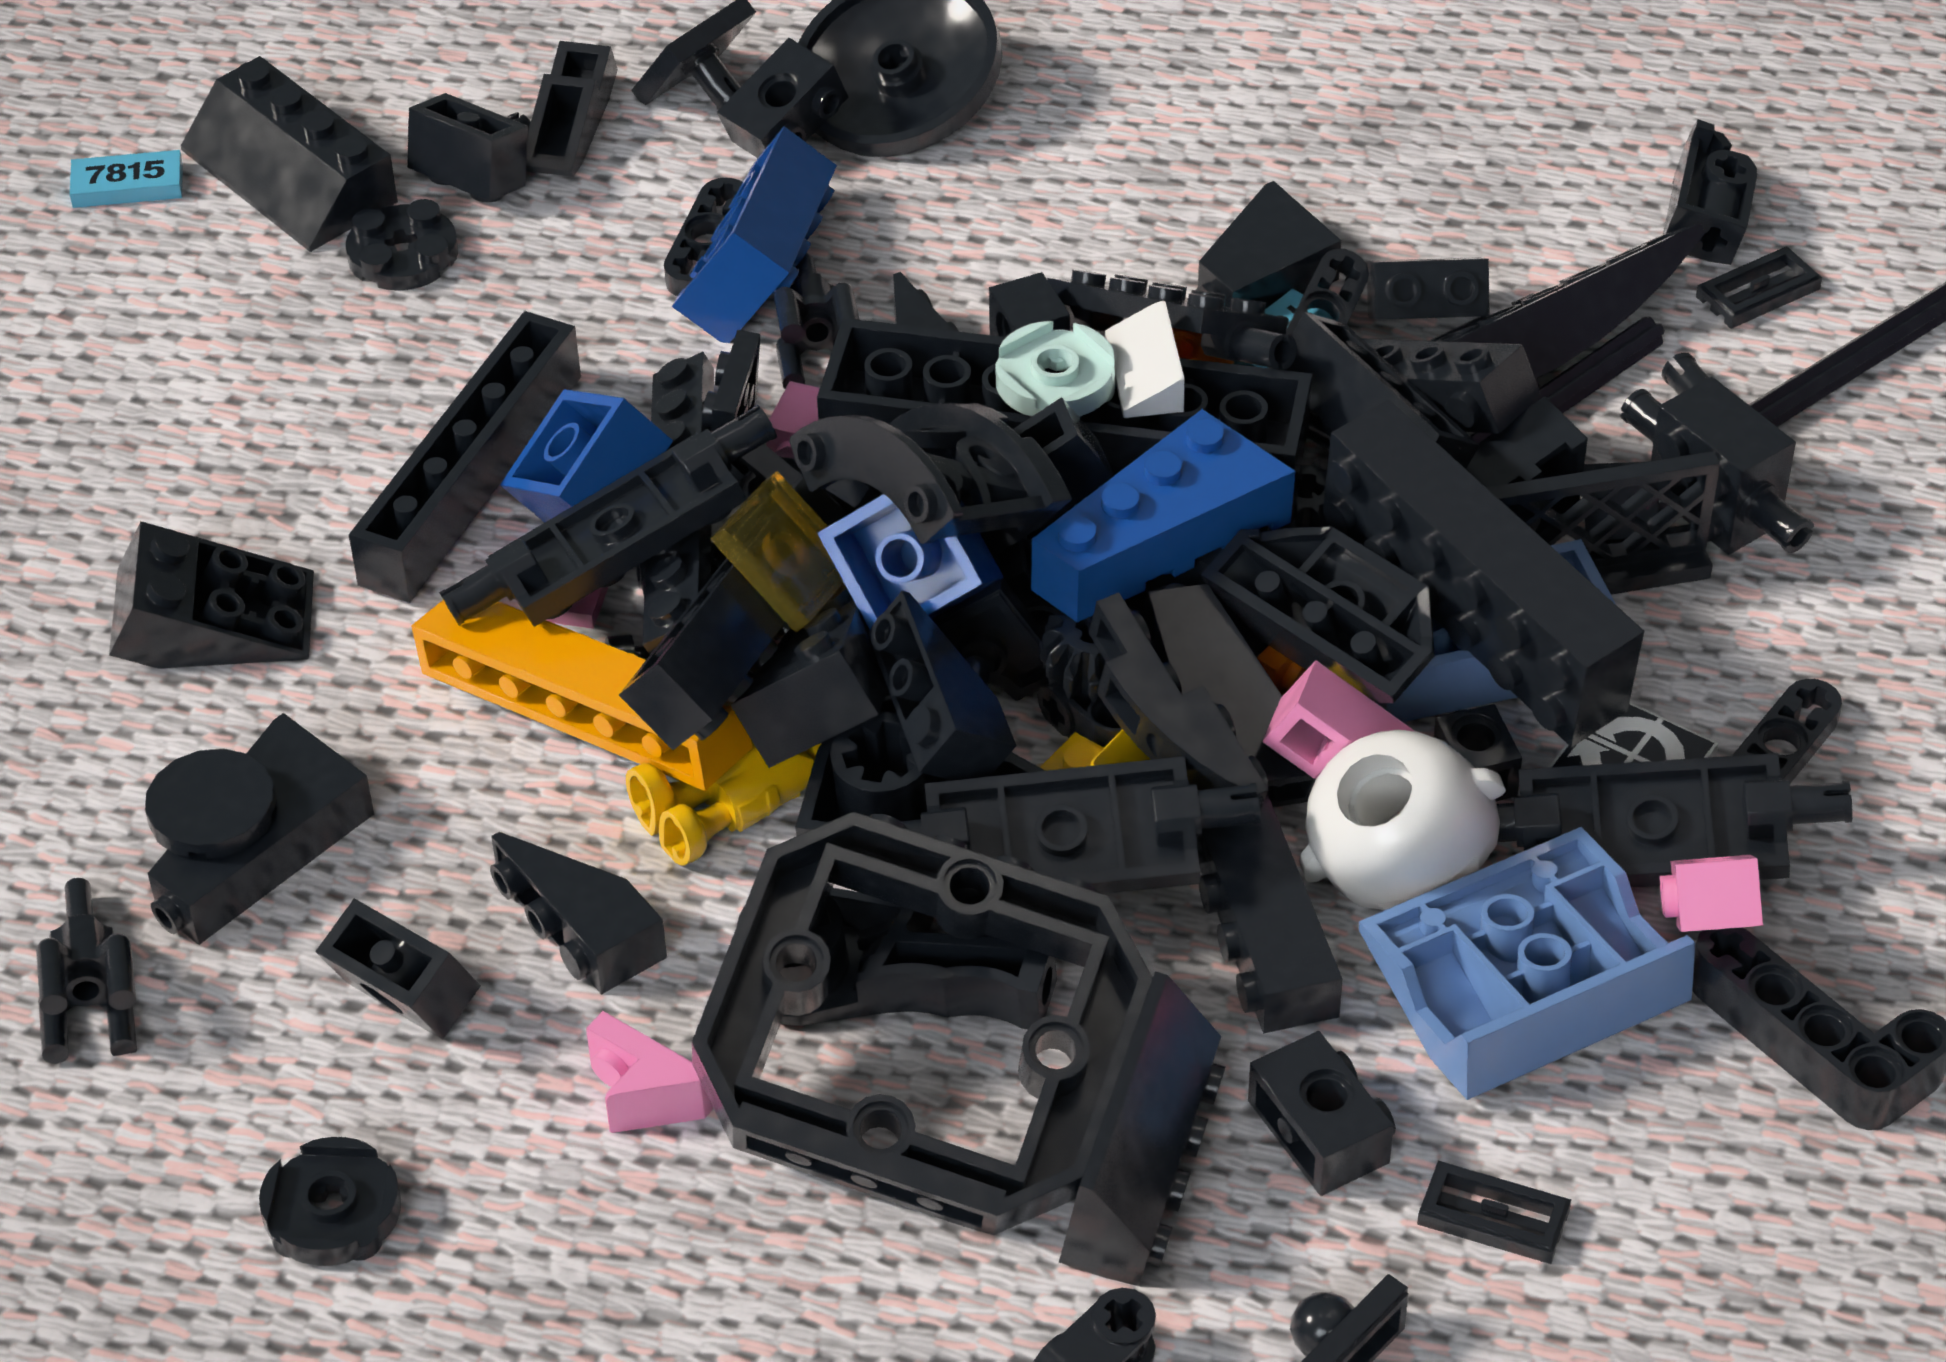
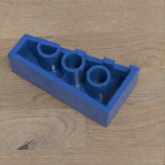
(1160, 516)

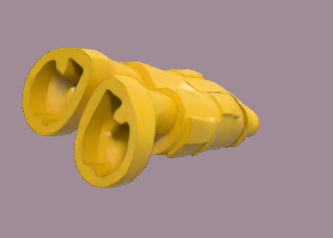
(735, 800)

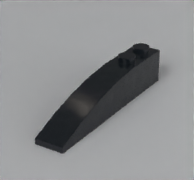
(1584, 306)

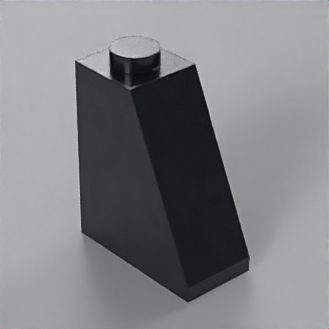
(1266, 250)

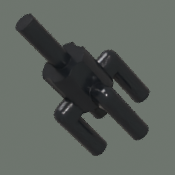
(809, 317)
(84, 967)

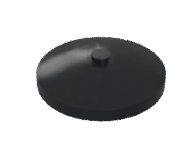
(908, 70)

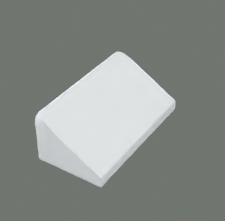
(1147, 363)

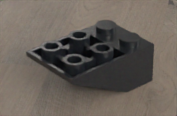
(207, 604)

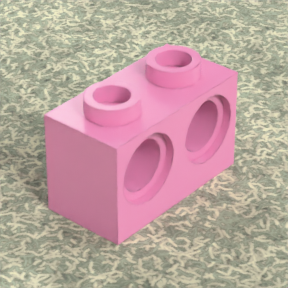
(1713, 893)

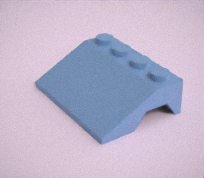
(1527, 962)

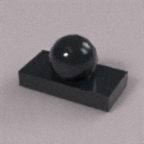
(1335, 1331)

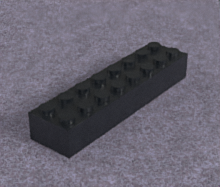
(896, 368)

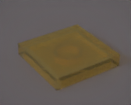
(779, 551)

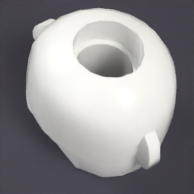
(1438, 837)

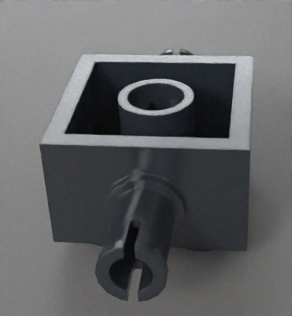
(1751, 455)

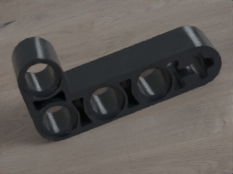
(1852, 1070)

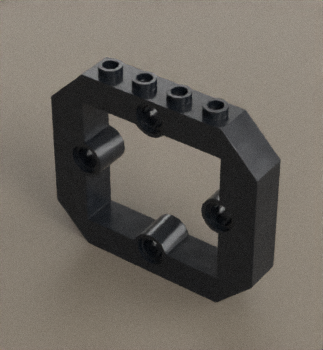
(919, 873)

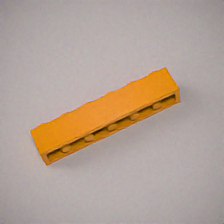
(567, 685)

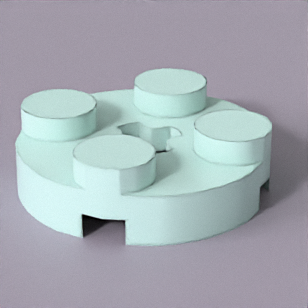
(1081, 354)

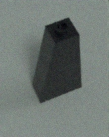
(1208, 650)
(316, 806)

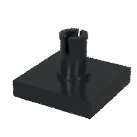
(697, 56)

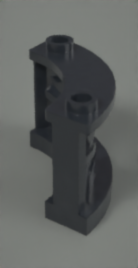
(927, 461)

